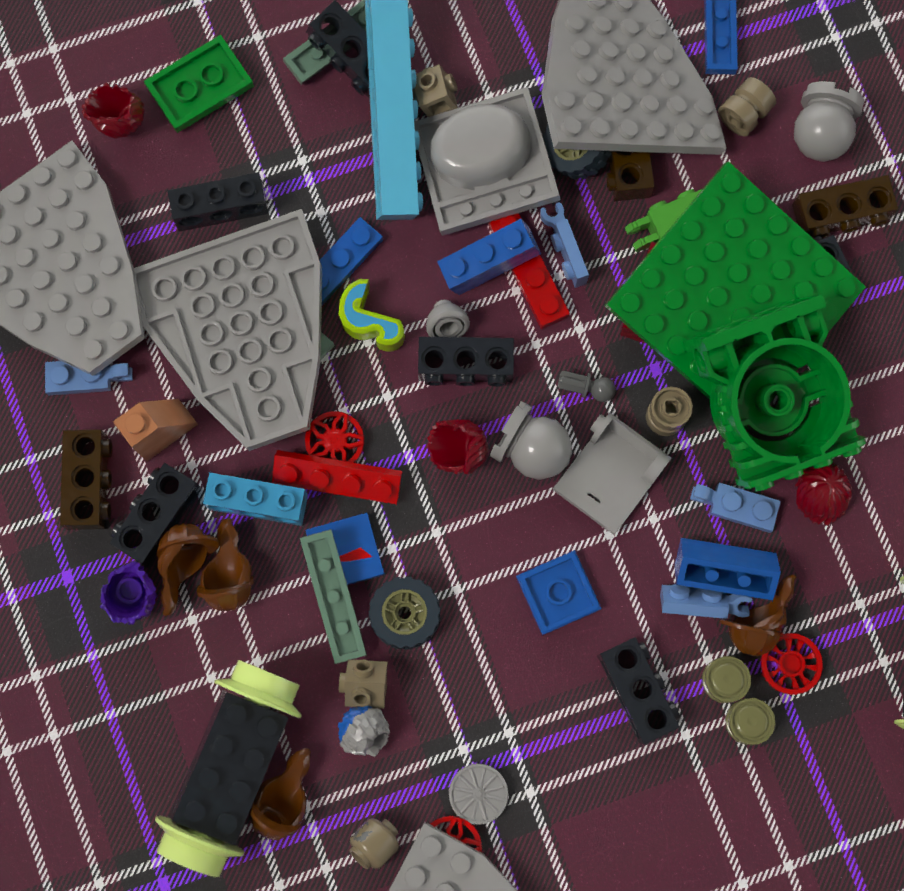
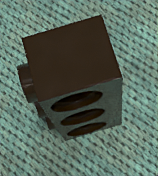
(634, 165)
(855, 197)
(74, 467)

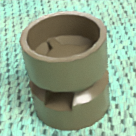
(750, 102)
(669, 411)

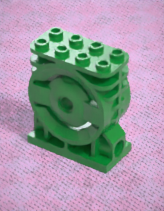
(745, 402)

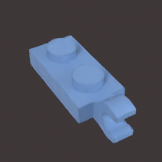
(564, 241)
(66, 379)
(738, 505)
(702, 602)

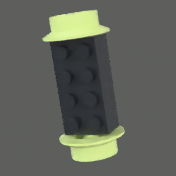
(227, 770)

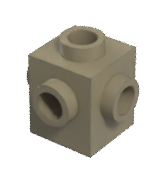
(435, 91)
(364, 683)

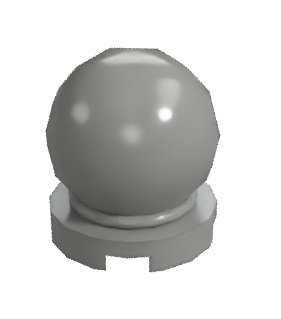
(827, 121)
(536, 445)

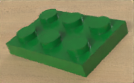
(198, 83)

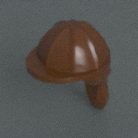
(180, 556)
(228, 576)
(763, 626)
(281, 800)

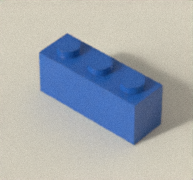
(489, 257)
(727, 569)

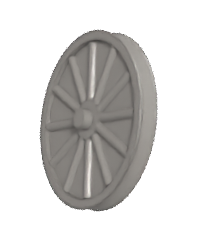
(478, 794)

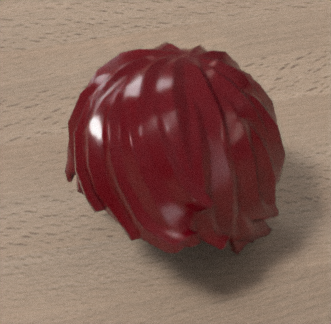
(114, 110)
(457, 446)
(823, 493)

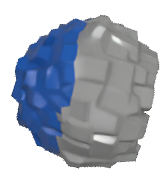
(363, 731)

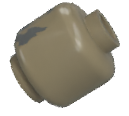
(374, 843)

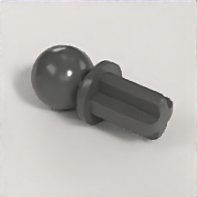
(602, 388)

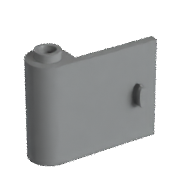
(614, 470)

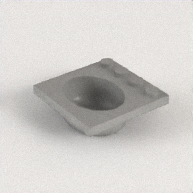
(485, 161)

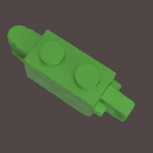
(660, 219)

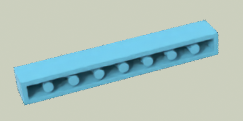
(393, 109)

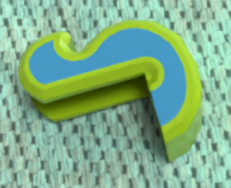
(366, 324)

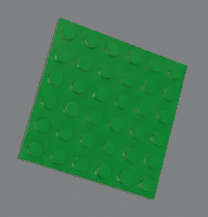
(723, 263)

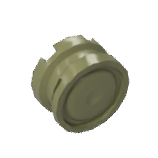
(726, 679)
(750, 721)

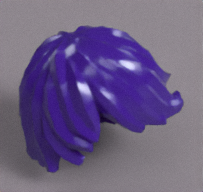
(128, 594)

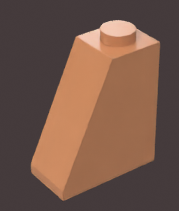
(154, 425)

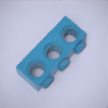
(255, 499)

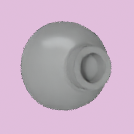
(447, 320)

